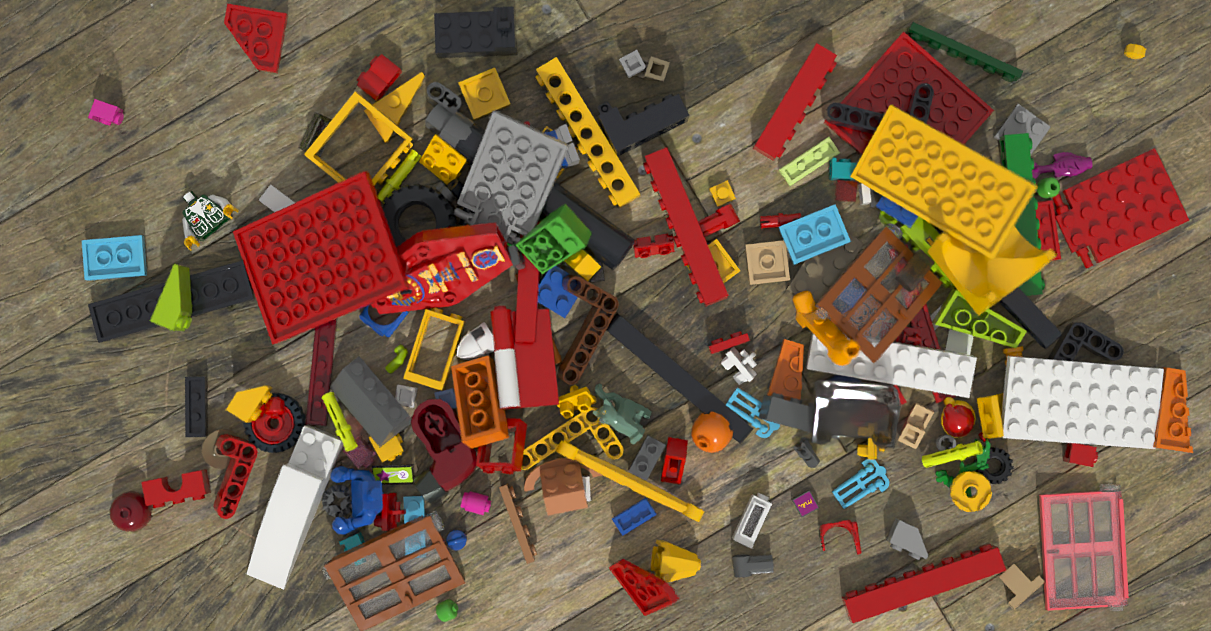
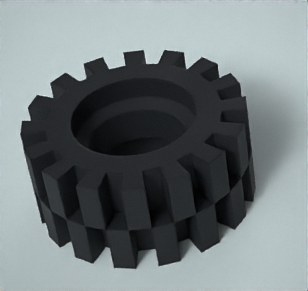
(1005, 470)

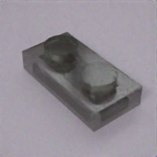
(914, 270)

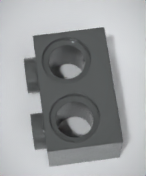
(646, 457)

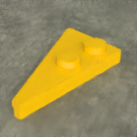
(395, 105)

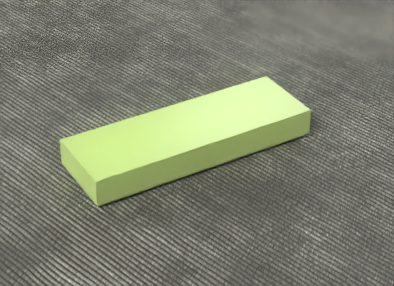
(809, 161)

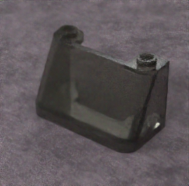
(855, 411)

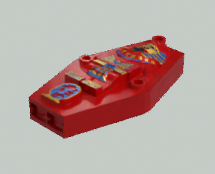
(447, 266)

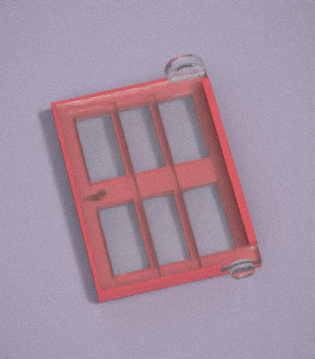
(1084, 549)

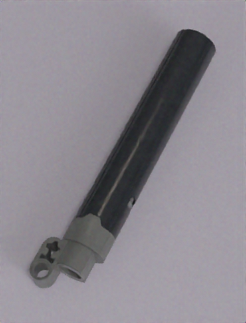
(607, 241)

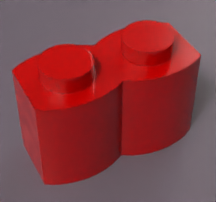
(379, 77)

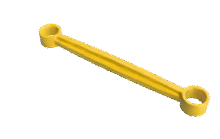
(630, 480)

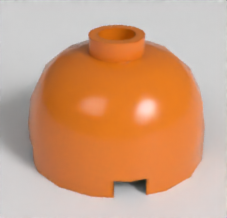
(711, 432)

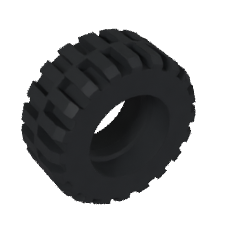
(416, 195)

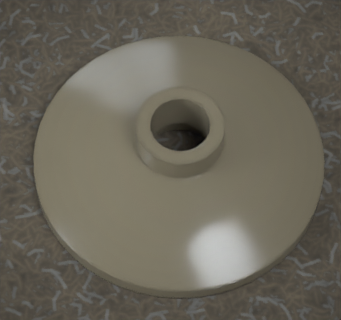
(210, 452)

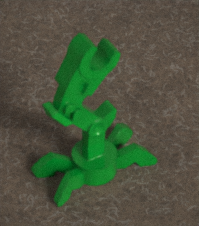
(981, 463)

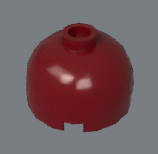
(130, 512)

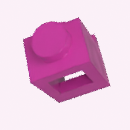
(106, 113)

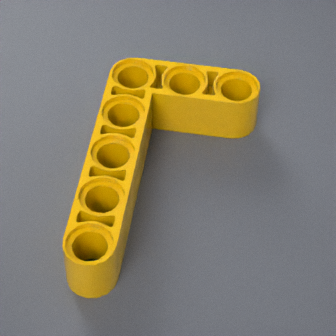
(569, 436)

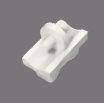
(744, 364)

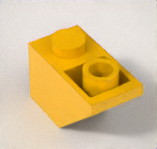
(583, 264)
(248, 402)

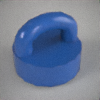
(456, 539)

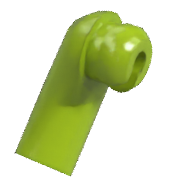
(398, 360)

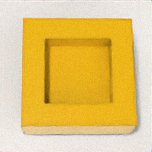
(722, 193)

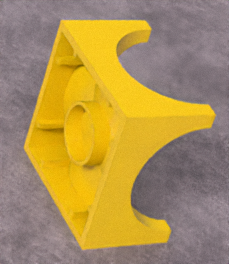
(985, 279)

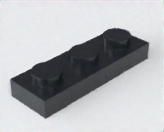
(196, 407)

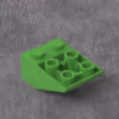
(554, 239)

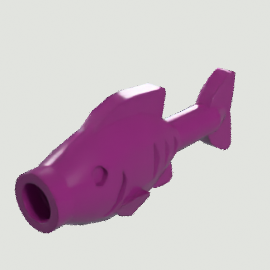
(1065, 165)

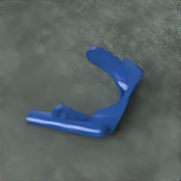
(382, 330)

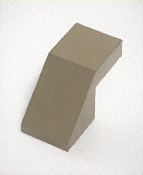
(655, 69)

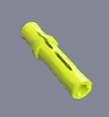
(399, 175)
(342, 428)
(959, 452)

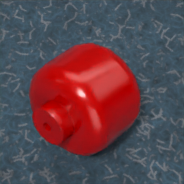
(274, 407)

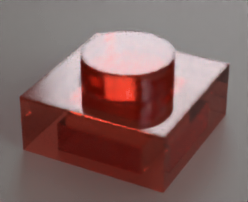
(846, 191)

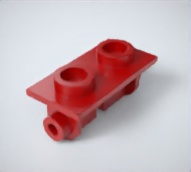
(663, 245)

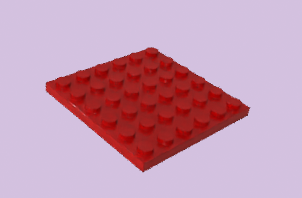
(891, 81)

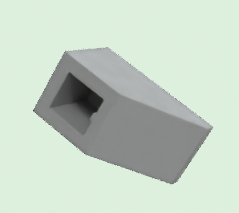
(906, 537)

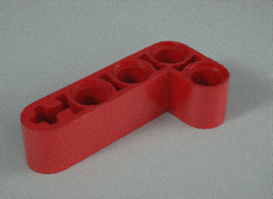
(230, 477)

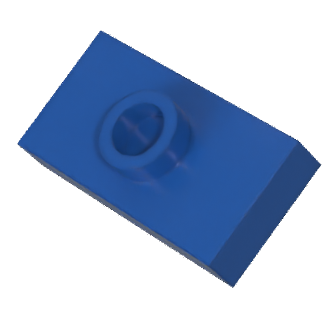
(634, 516)

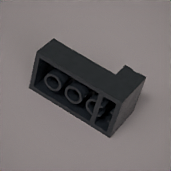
(476, 33)
(641, 127)

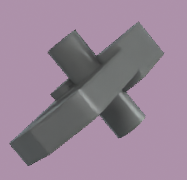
(807, 454)

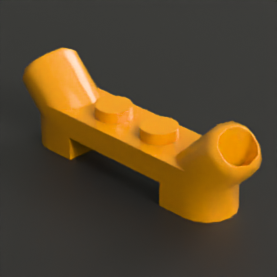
(839, 347)

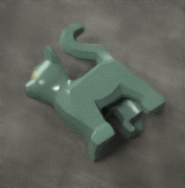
(622, 417)

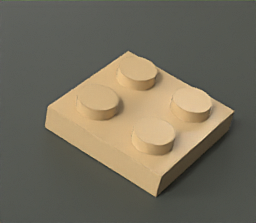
(767, 262)

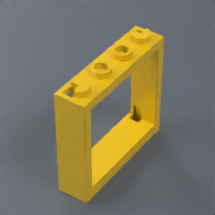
(335, 123)

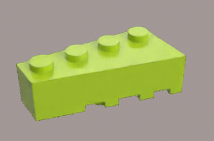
(961, 317)

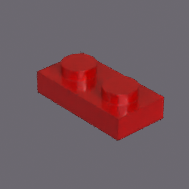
(736, 339)

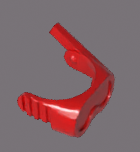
(852, 527)

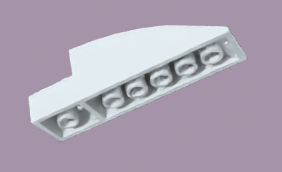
(293, 505)

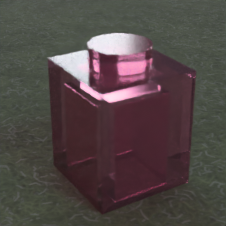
(361, 455)

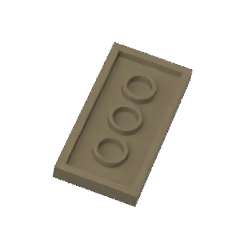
(823, 270)

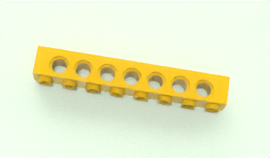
(554, 70)

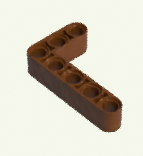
(587, 327)

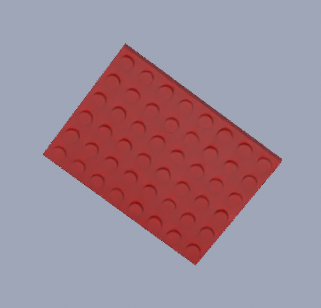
(321, 258)

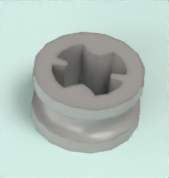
(941, 438)

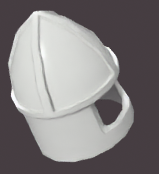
(476, 343)

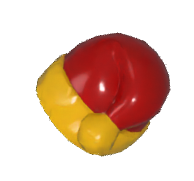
(957, 417)

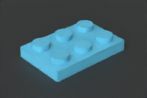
(814, 234)
(114, 257)

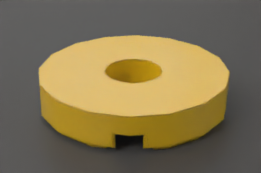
(965, 480)

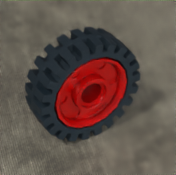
(280, 438)

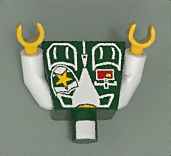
(204, 217)

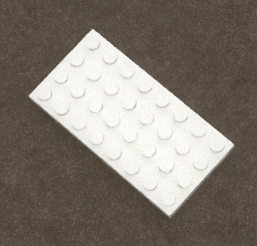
(1081, 402)

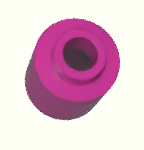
(476, 503)

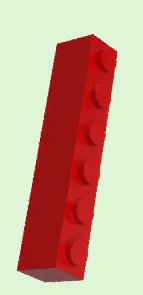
(795, 101)

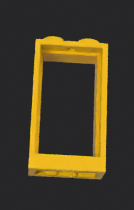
(424, 380)

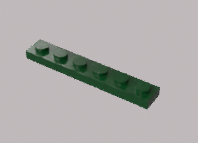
(971, 56)

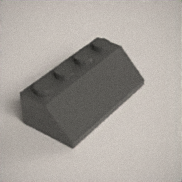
(370, 402)

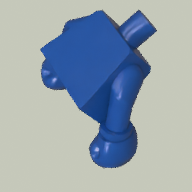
(365, 498)

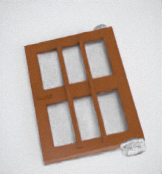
(869, 301)
(394, 571)

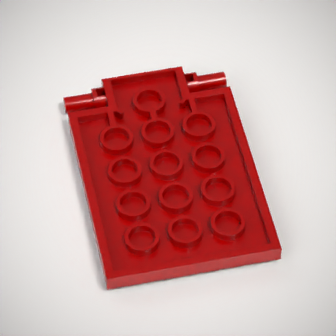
(1119, 208)

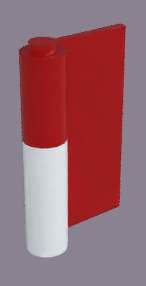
(524, 368)

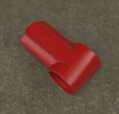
(723, 218)

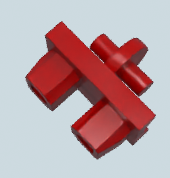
(390, 512)

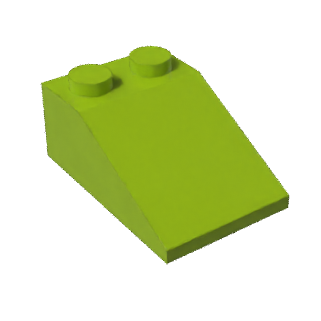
(175, 303)

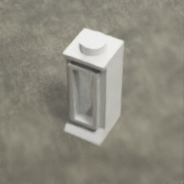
(752, 520)

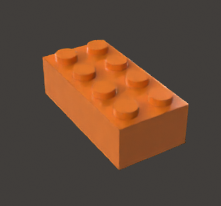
(478, 402)

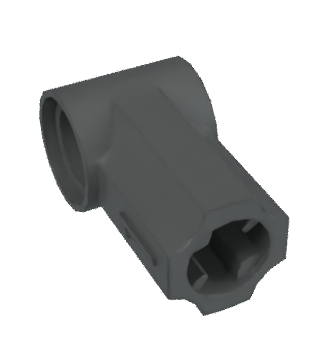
(747, 565)

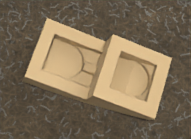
(915, 425)

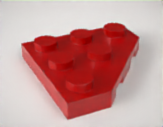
(258, 34)
(644, 588)

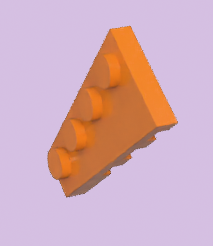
(788, 371)
(1172, 423)

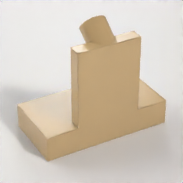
(1019, 585)

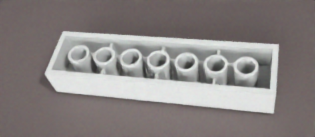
(903, 366)

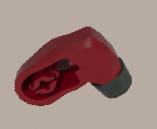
(453, 460)

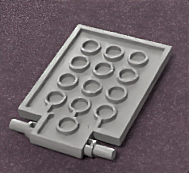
(511, 177)

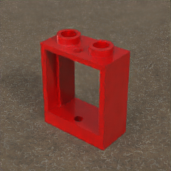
(484, 451)

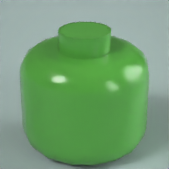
(1048, 187)
(446, 610)

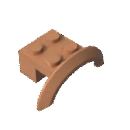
(561, 485)

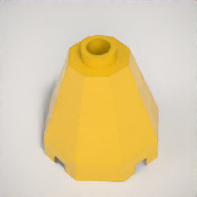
(673, 562)

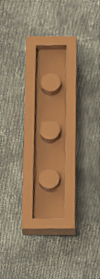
(522, 531)

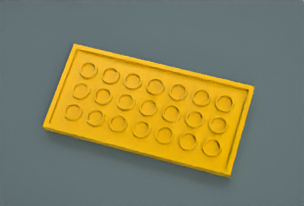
(943, 181)

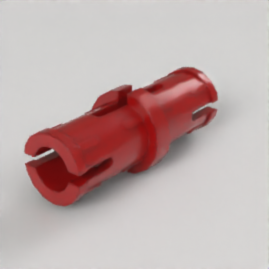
(778, 220)

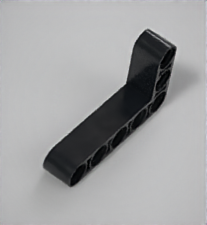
(864, 116)
(1083, 340)

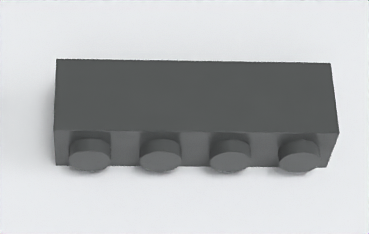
(787, 413)

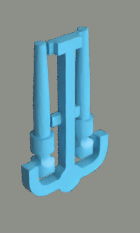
(754, 422)
(879, 471)

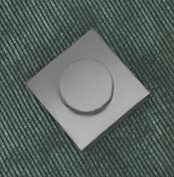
(632, 63)

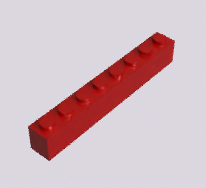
(686, 227)
(923, 583)

